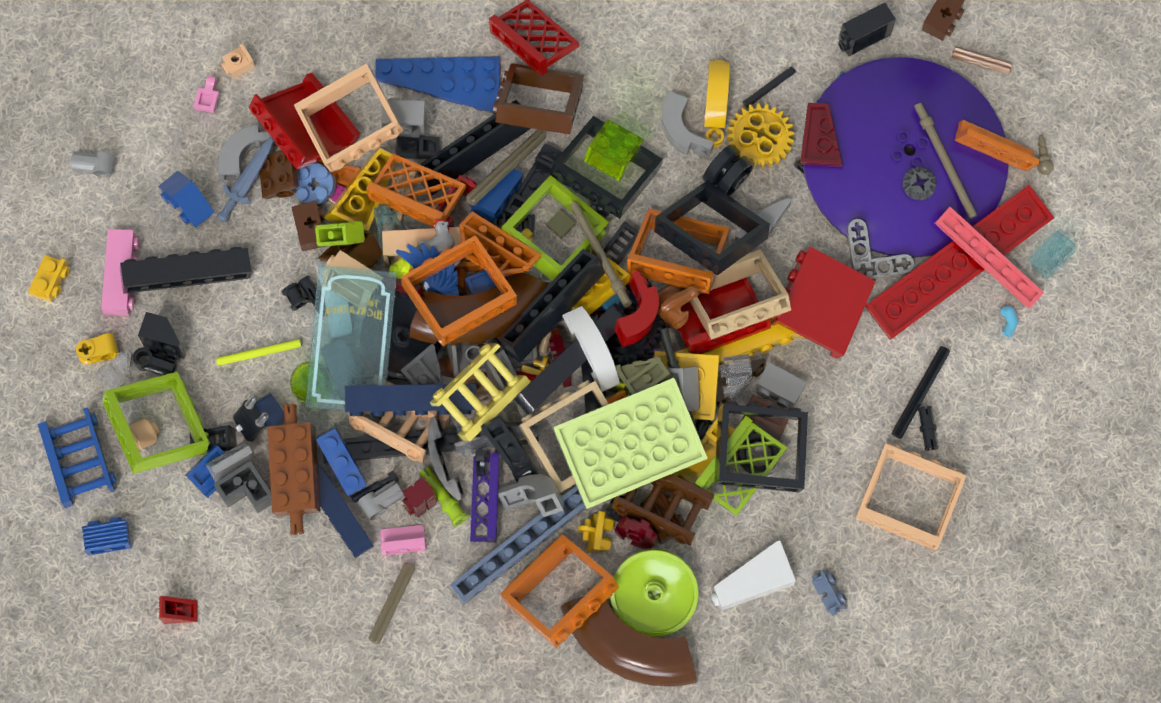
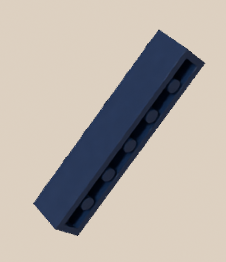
(401, 399)

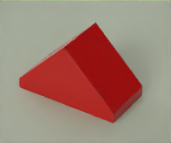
(177, 610)

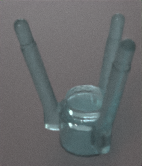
(383, 218)

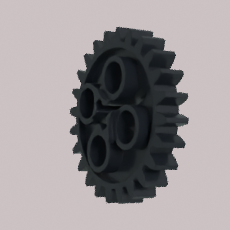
(637, 350)

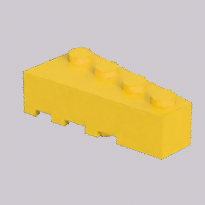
(354, 201)

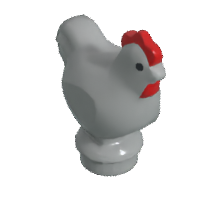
(441, 240)

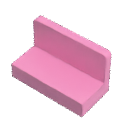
(402, 540)

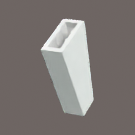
(757, 578)

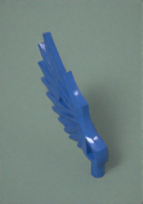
(442, 282)

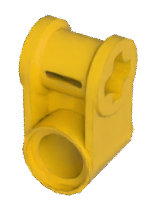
(100, 349)

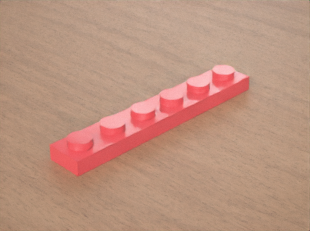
(989, 257)

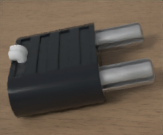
(249, 419)

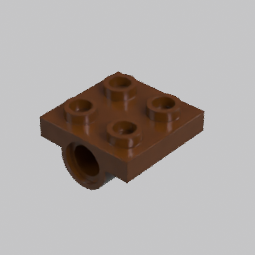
(278, 177)

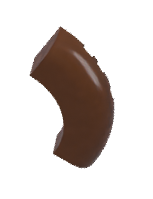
(451, 308)
(631, 653)

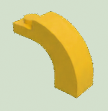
(717, 94)

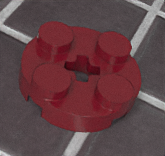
(639, 532)

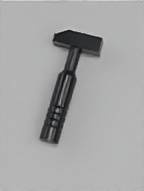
(375, 486)

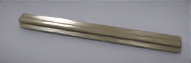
(505, 167)

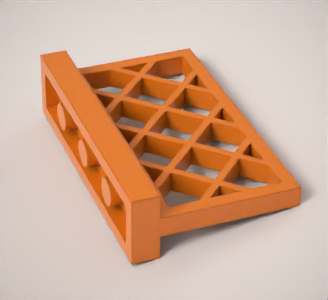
(404, 203)

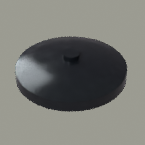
(402, 346)

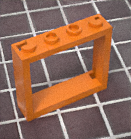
(670, 272)
(475, 318)
(538, 571)

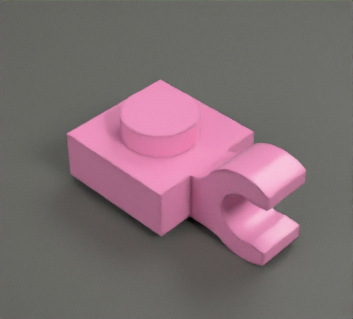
(207, 98)

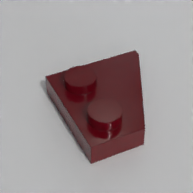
(556, 345)

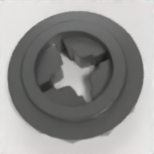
(917, 192)

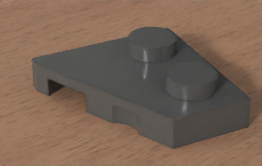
(424, 368)

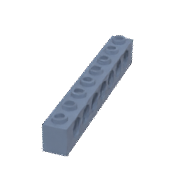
(516, 548)

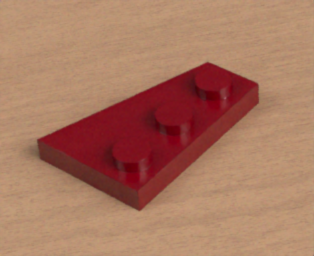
(819, 138)

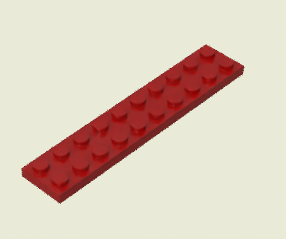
(953, 267)

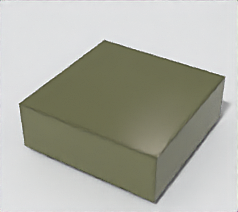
(560, 224)

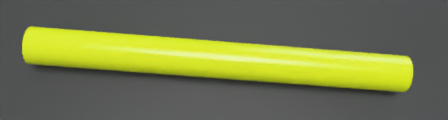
(258, 352)

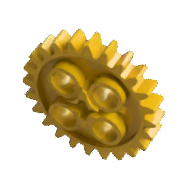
(768, 121)

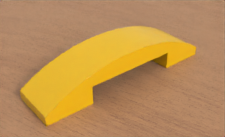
(694, 471)

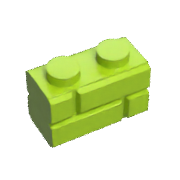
(339, 233)

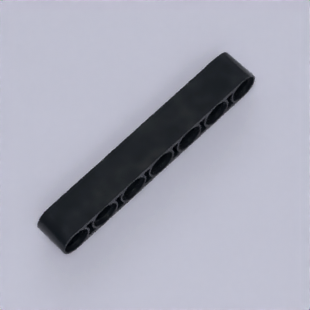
(565, 364)

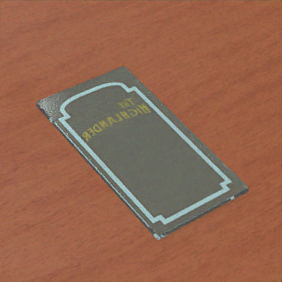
(349, 333)

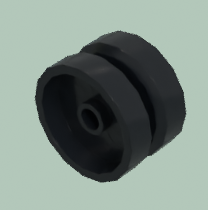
(728, 170)

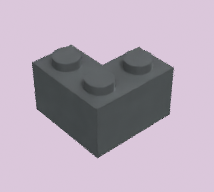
(242, 483)

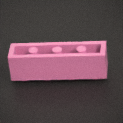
(120, 247)

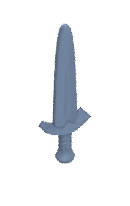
(245, 181)

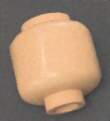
(144, 433)

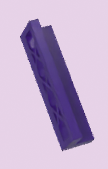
(492, 503)

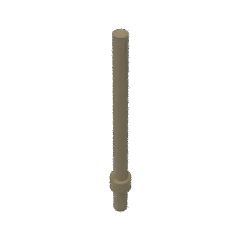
(927, 124)
(617, 285)

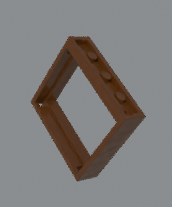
(538, 117)

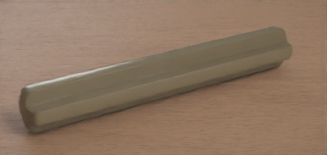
(391, 603)

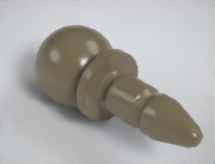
(1045, 164)

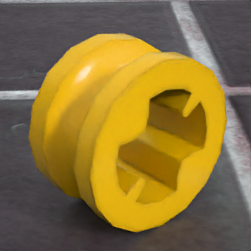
(719, 133)

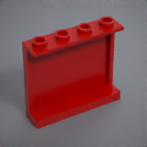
(286, 128)
(824, 300)
(718, 303)

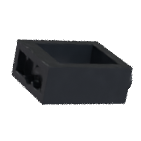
(866, 29)

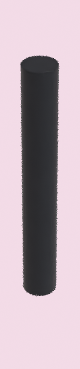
(769, 86)

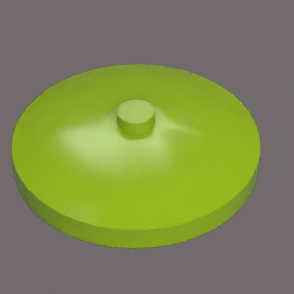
(655, 592)

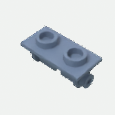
(835, 598)

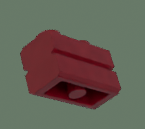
(419, 498)

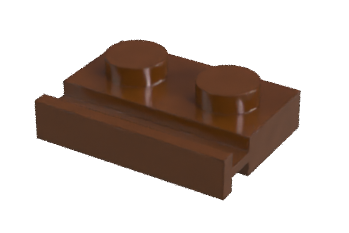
(772, 426)

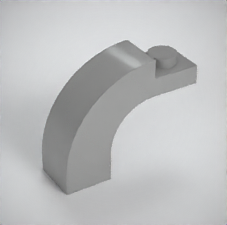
(675, 131)
(236, 148)
(533, 489)

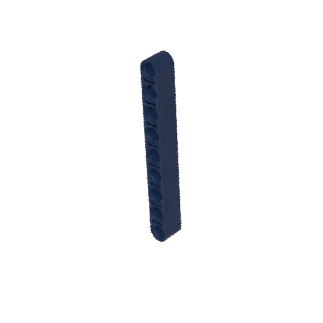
(330, 499)

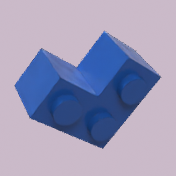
(184, 195)

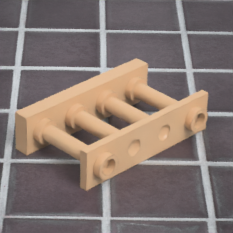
(413, 451)

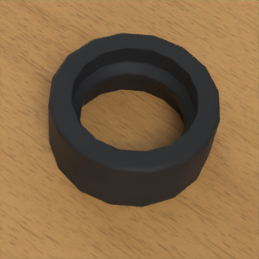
(755, 437)

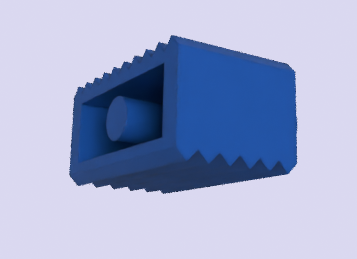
(106, 536)

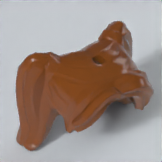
(670, 302)

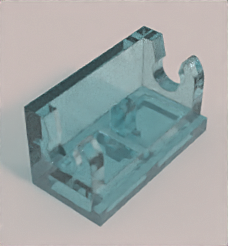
(1052, 255)

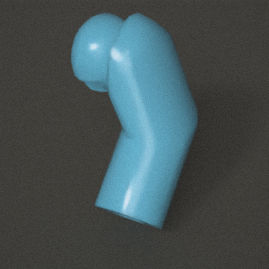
(1011, 318)

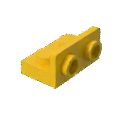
(49, 277)

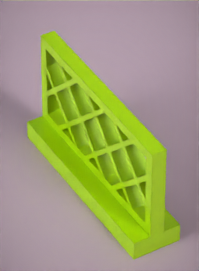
(734, 444)

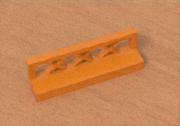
(995, 146)

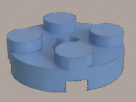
(326, 186)

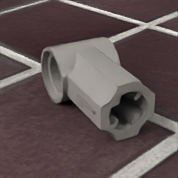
(98, 163)
(377, 502)

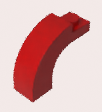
(637, 325)

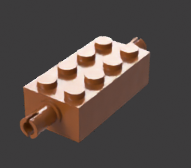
(293, 469)

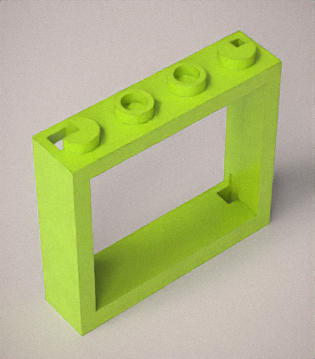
(565, 197)
(148, 387)

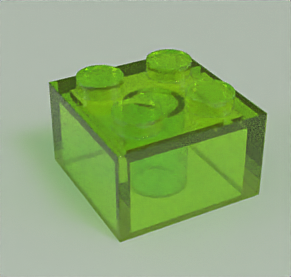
(613, 150)

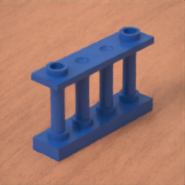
(55, 453)

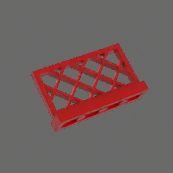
(521, 44)

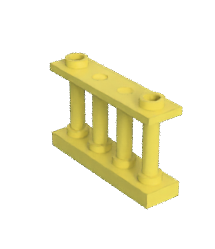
(499, 398)

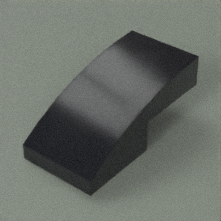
(417, 148)

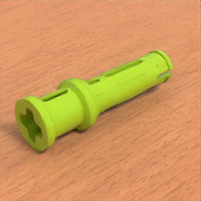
(449, 504)

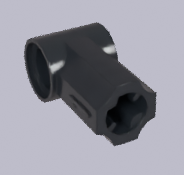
(156, 364)

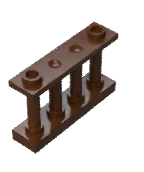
(681, 490)

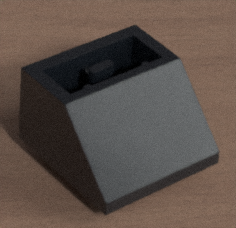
(159, 336)

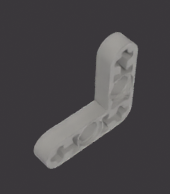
(865, 258)

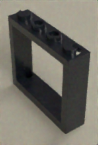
(592, 191)
(755, 226)
(753, 481)

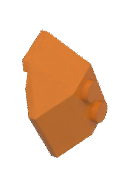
(506, 251)

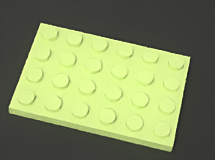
(630, 443)

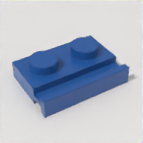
(200, 475)

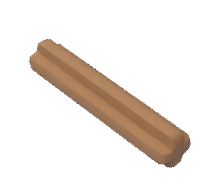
(981, 60)

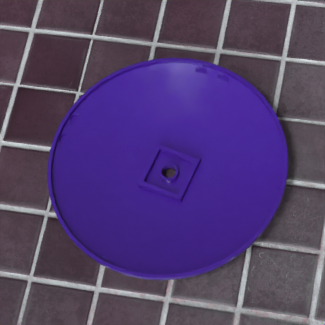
(872, 126)

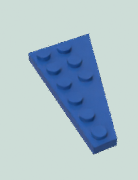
(452, 79)

